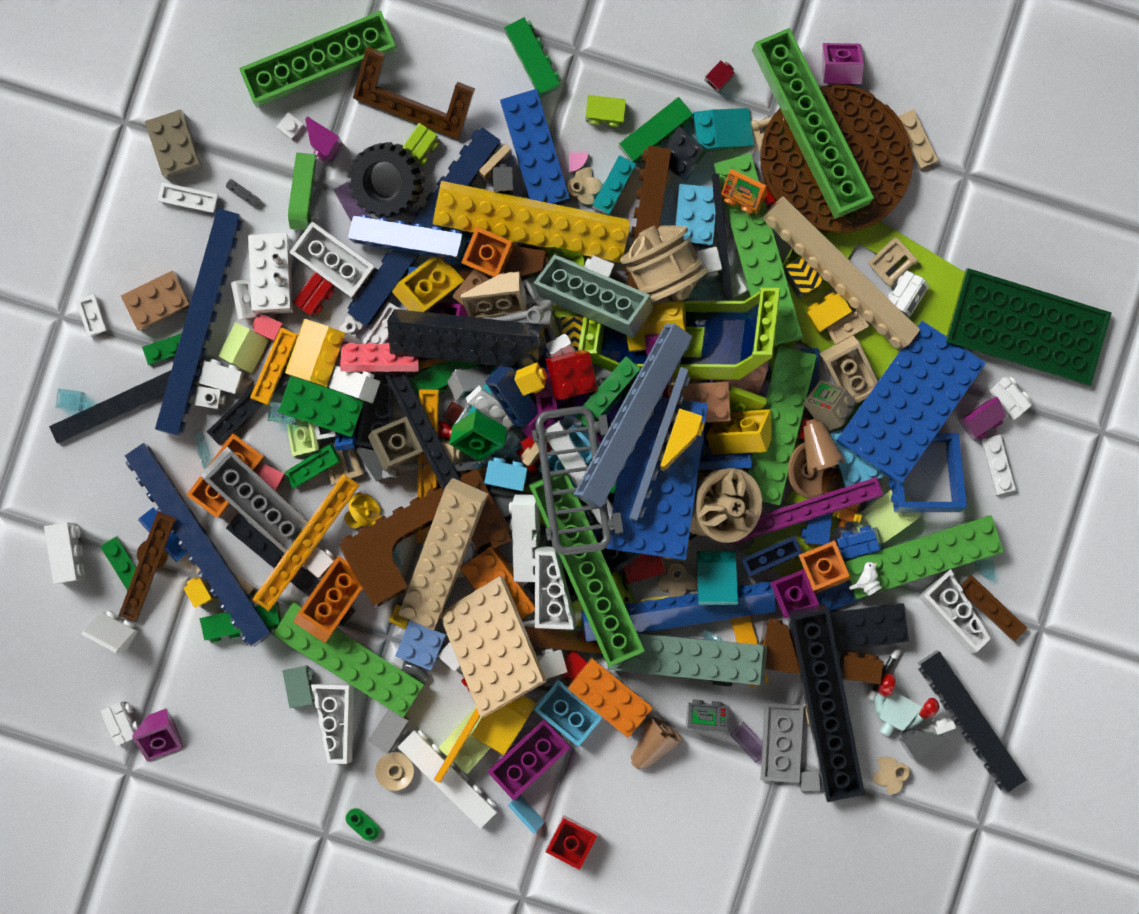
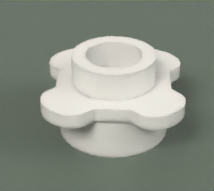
(350, 322)

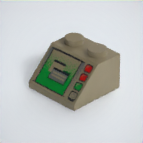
(830, 404)

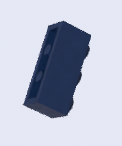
(517, 407)
(771, 556)

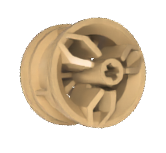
(664, 263)
(733, 495)

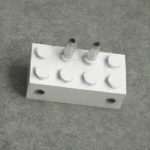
(270, 273)

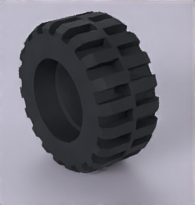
(363, 187)

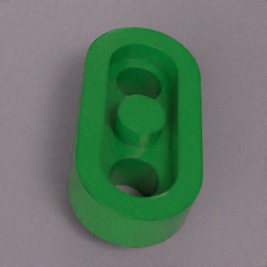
(362, 824)

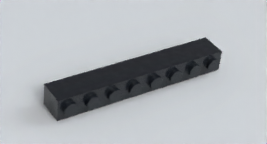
(972, 722)

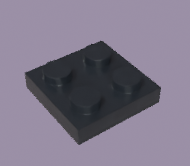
(685, 153)

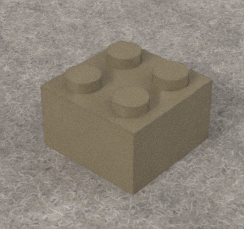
(395, 443)

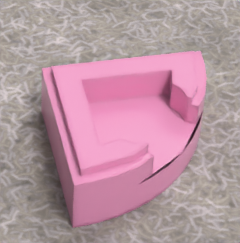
(577, 161)

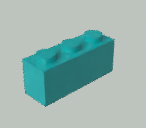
(614, 186)

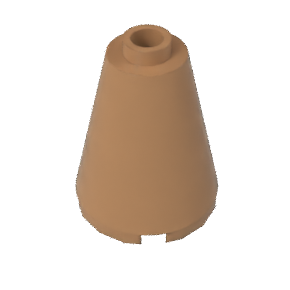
(820, 447)
(654, 743)

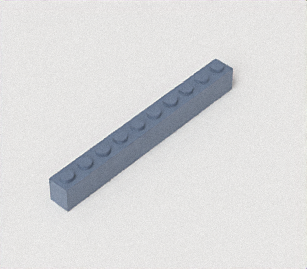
(633, 415)

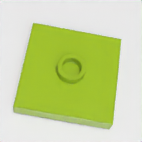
(743, 400)

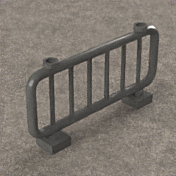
(607, 524)

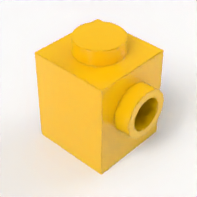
(531, 379)

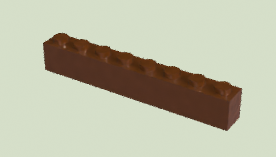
(650, 195)

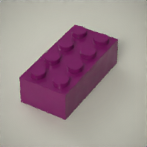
(529, 759)

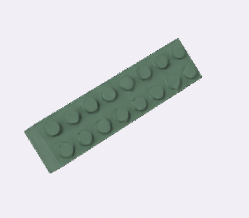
(698, 659)

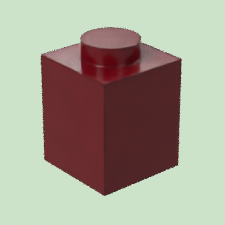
(719, 76)

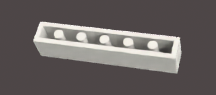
(454, 784)

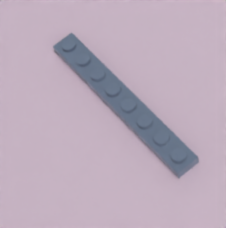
(657, 452)

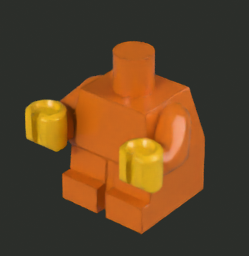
(848, 514)

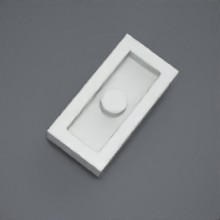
(242, 297)
(91, 315)
(941, 725)

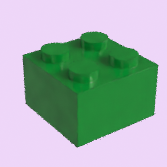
(478, 435)

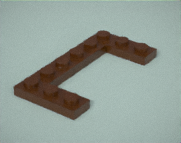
(445, 123)

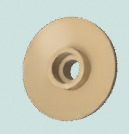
(384, 771)

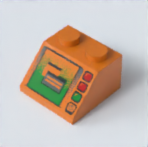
(743, 192)

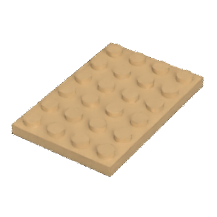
(492, 647)

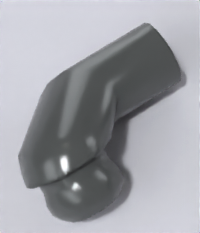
(415, 670)

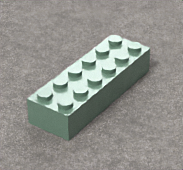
(594, 295)

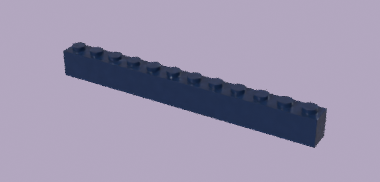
(397, 263)
(198, 322)
(199, 545)

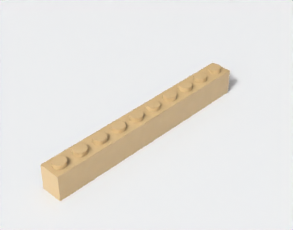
(840, 273)

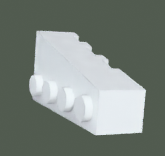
(552, 595)
(335, 714)

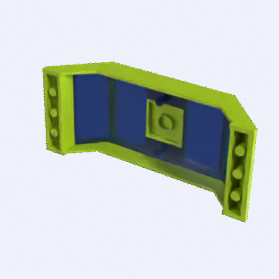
(725, 343)

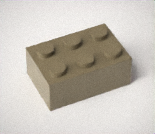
(173, 144)

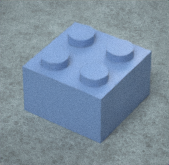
(420, 645)

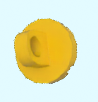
(363, 510)

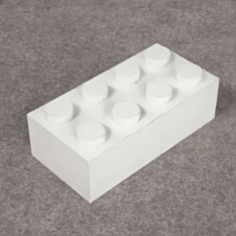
(332, 260)

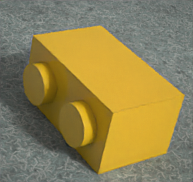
(828, 312)
(198, 592)

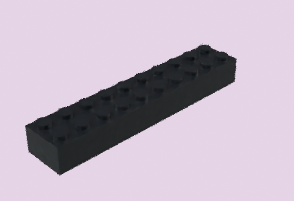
(826, 702)

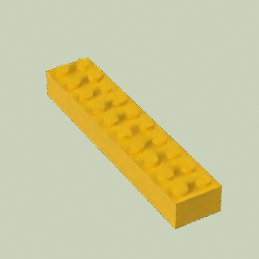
(531, 221)

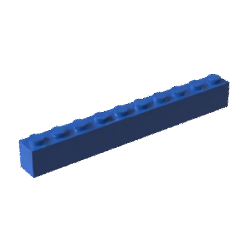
(686, 611)

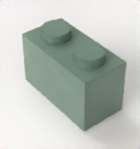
(298, 686)

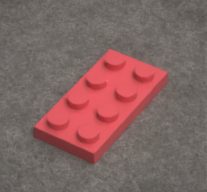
(374, 358)

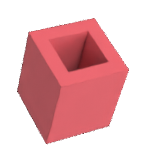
(267, 326)
(271, 476)

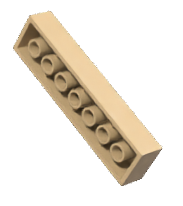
(443, 553)

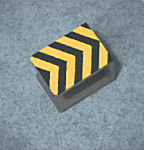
(802, 277)
(572, 328)

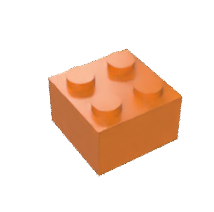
(488, 252)
(824, 567)

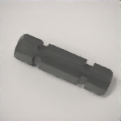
(242, 192)

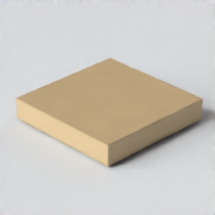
(499, 158)

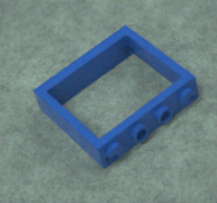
(956, 481)

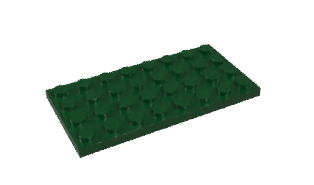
(1028, 327)

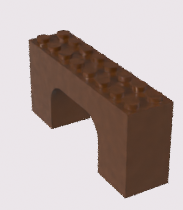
(372, 548)

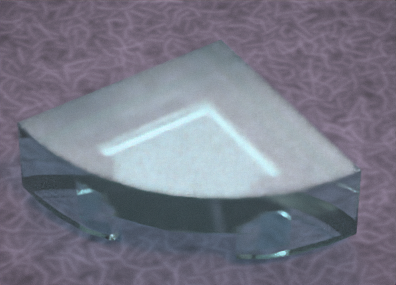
(985, 569)
(710, 636)

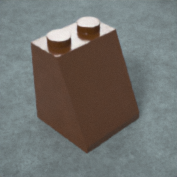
(527, 262)
(779, 647)

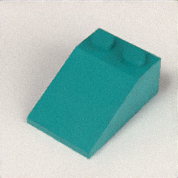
(723, 129)
(716, 577)

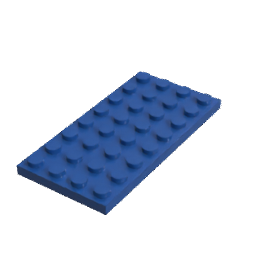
(910, 403)
(670, 507)

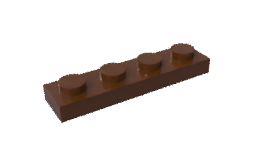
(489, 516)
(992, 608)

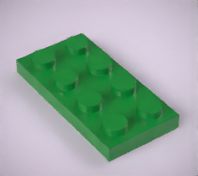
(321, 406)

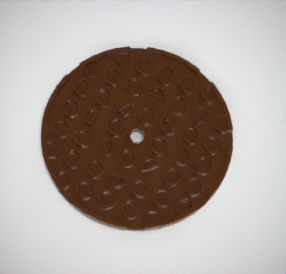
(876, 143)

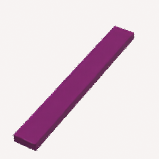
(815, 507)

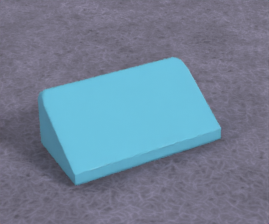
(526, 814)

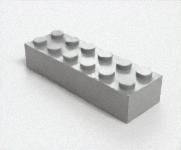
(254, 499)

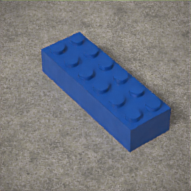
(534, 148)

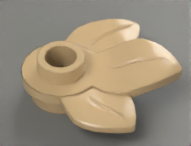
(587, 186)
(677, 584)
(888, 775)

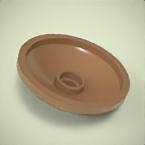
(804, 484)

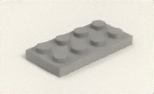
(781, 742)

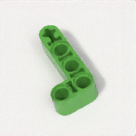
(301, 191)

